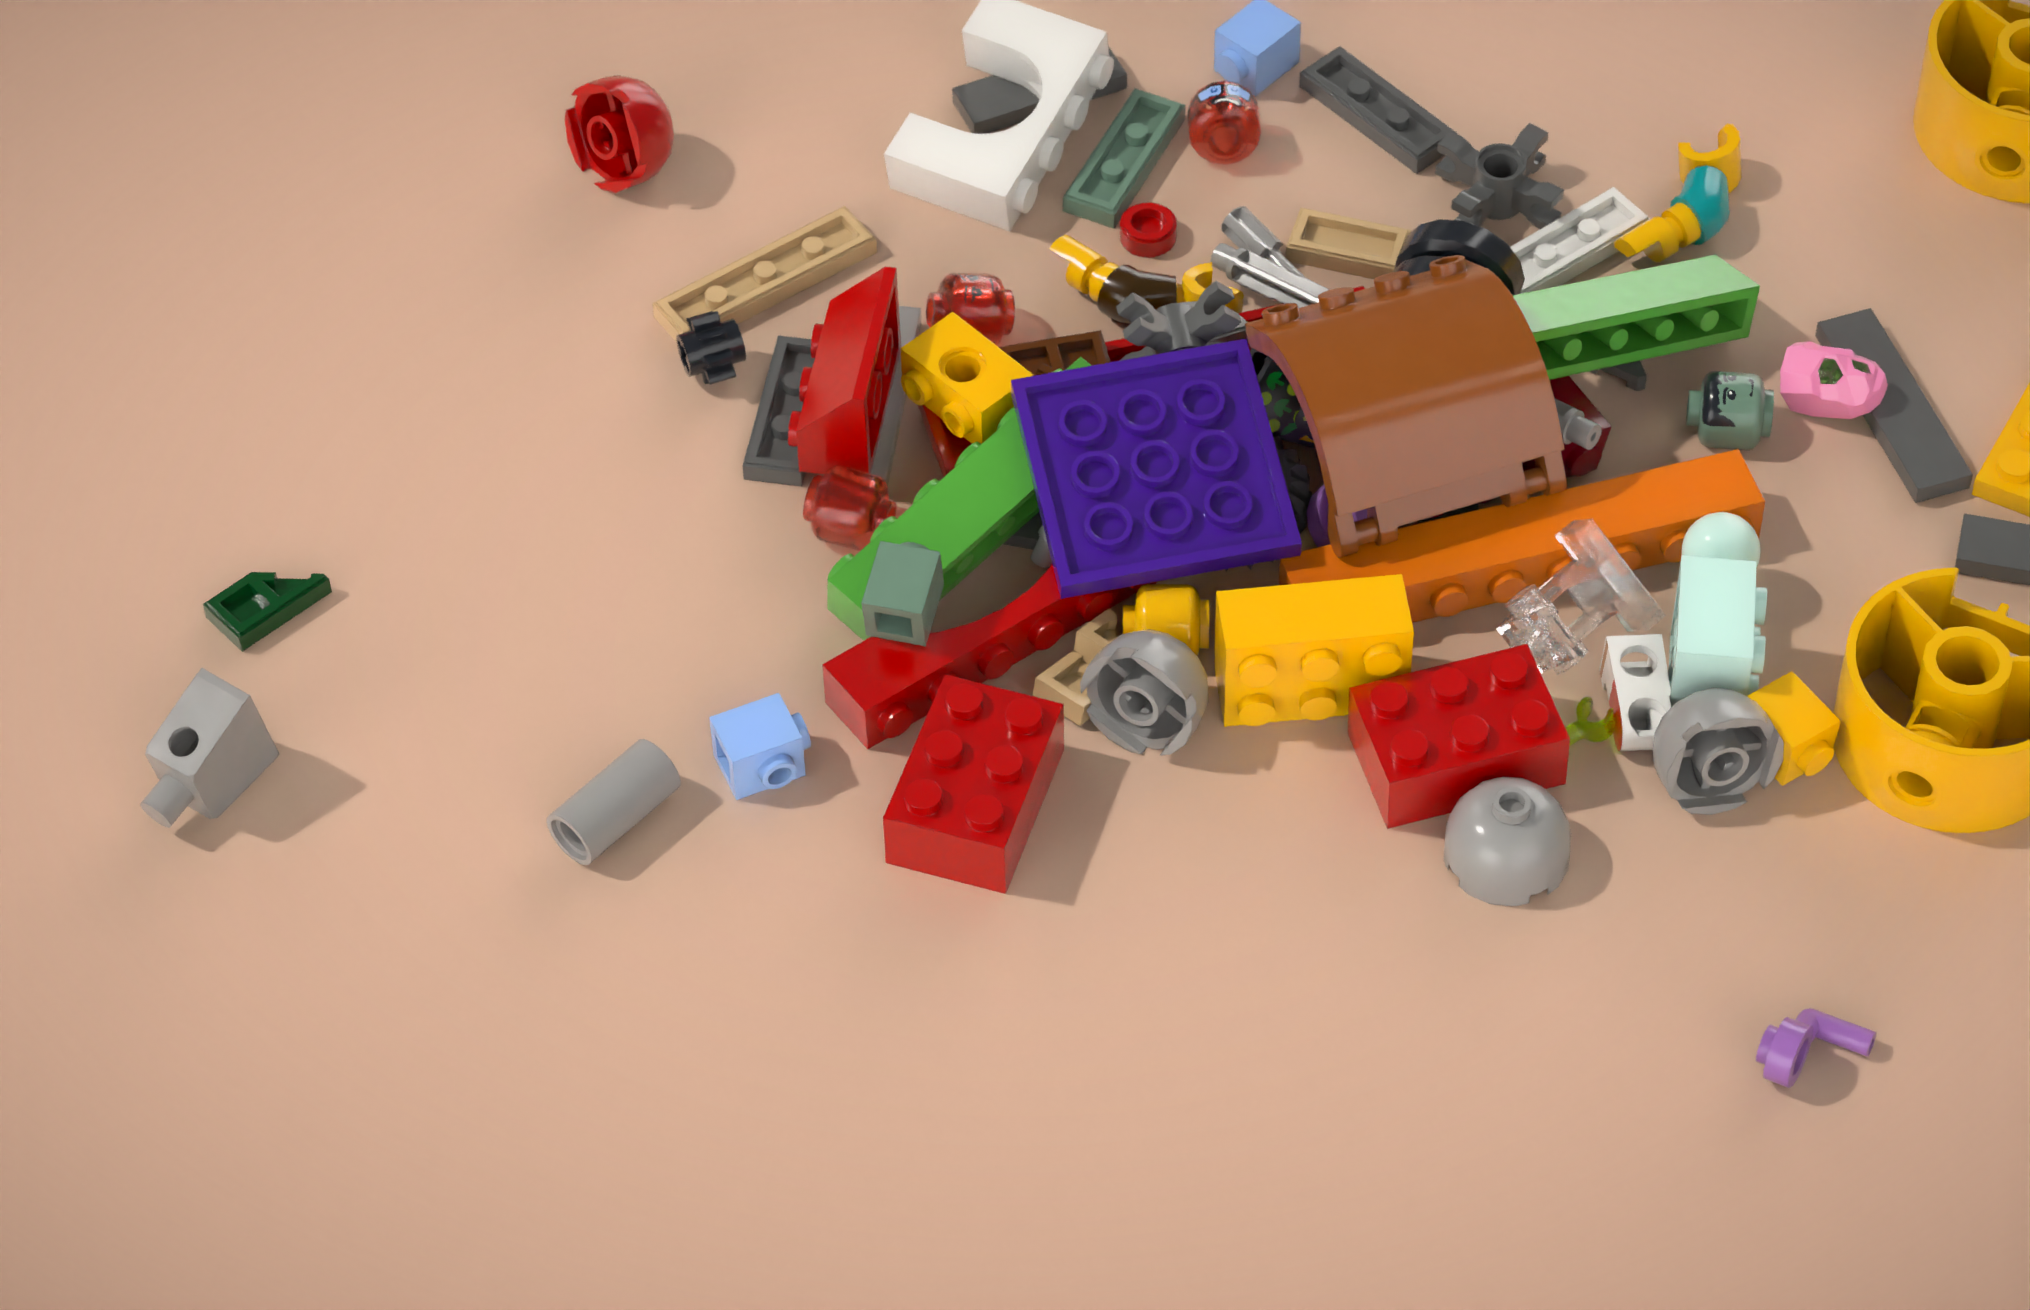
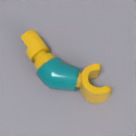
(1699, 208)

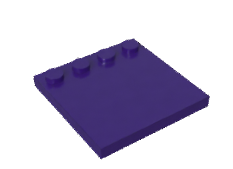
(1155, 468)

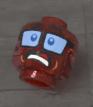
(1224, 122)

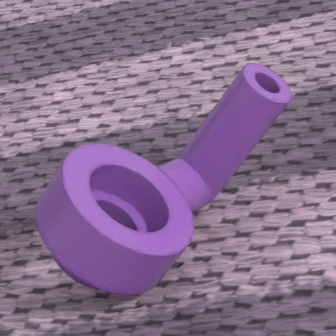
(1786, 1048)

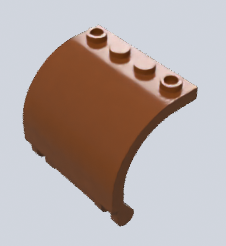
(1417, 397)

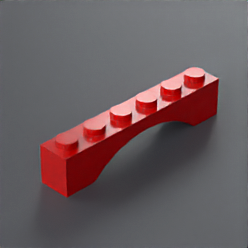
(891, 683)

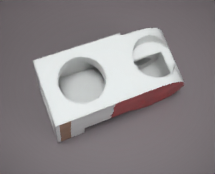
(1635, 690)

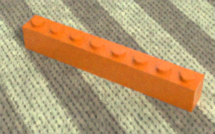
(1503, 549)

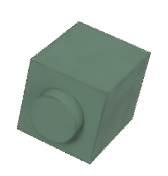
(903, 592)

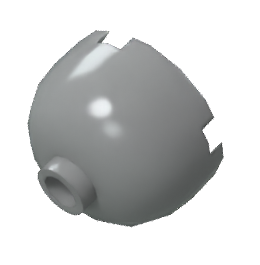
(1146, 691)
(1715, 750)
(1507, 841)

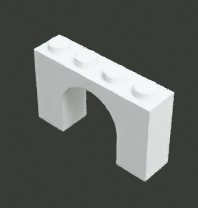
(1000, 172)

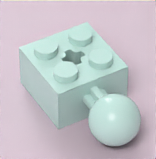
(1717, 609)

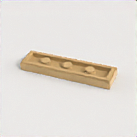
(770, 273)

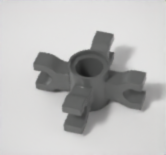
(1500, 179)
(1178, 324)

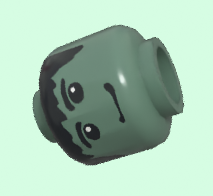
(1731, 410)

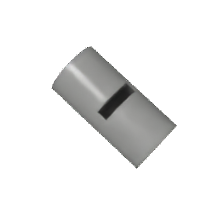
(613, 802)

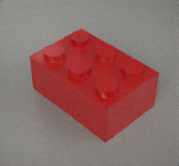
(1451, 728)
(974, 783)

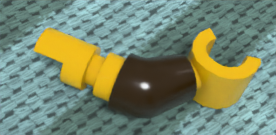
(1112, 283)

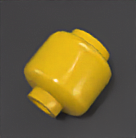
(1170, 610)

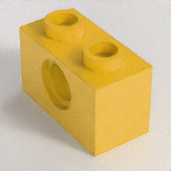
(960, 377)

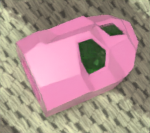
(1830, 381)

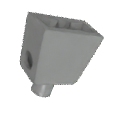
(206, 751)

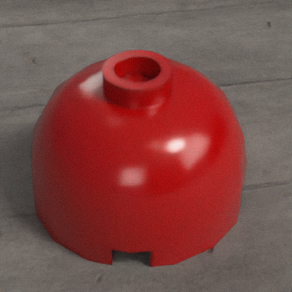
(619, 131)

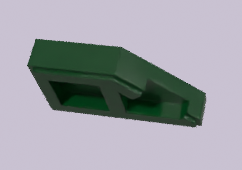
(262, 604)

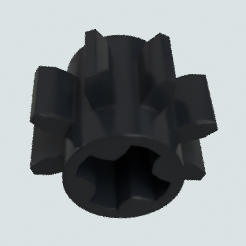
(711, 347)

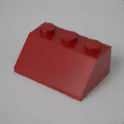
(850, 377)

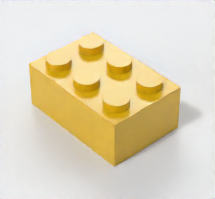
(1304, 644)

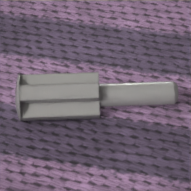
(1254, 236)

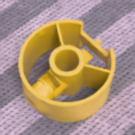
(1984, 136)
(1963, 697)

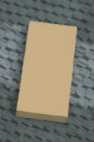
(1344, 244)

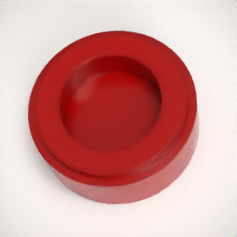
(1148, 229)

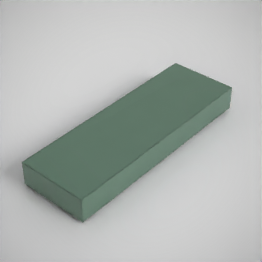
(1124, 158)

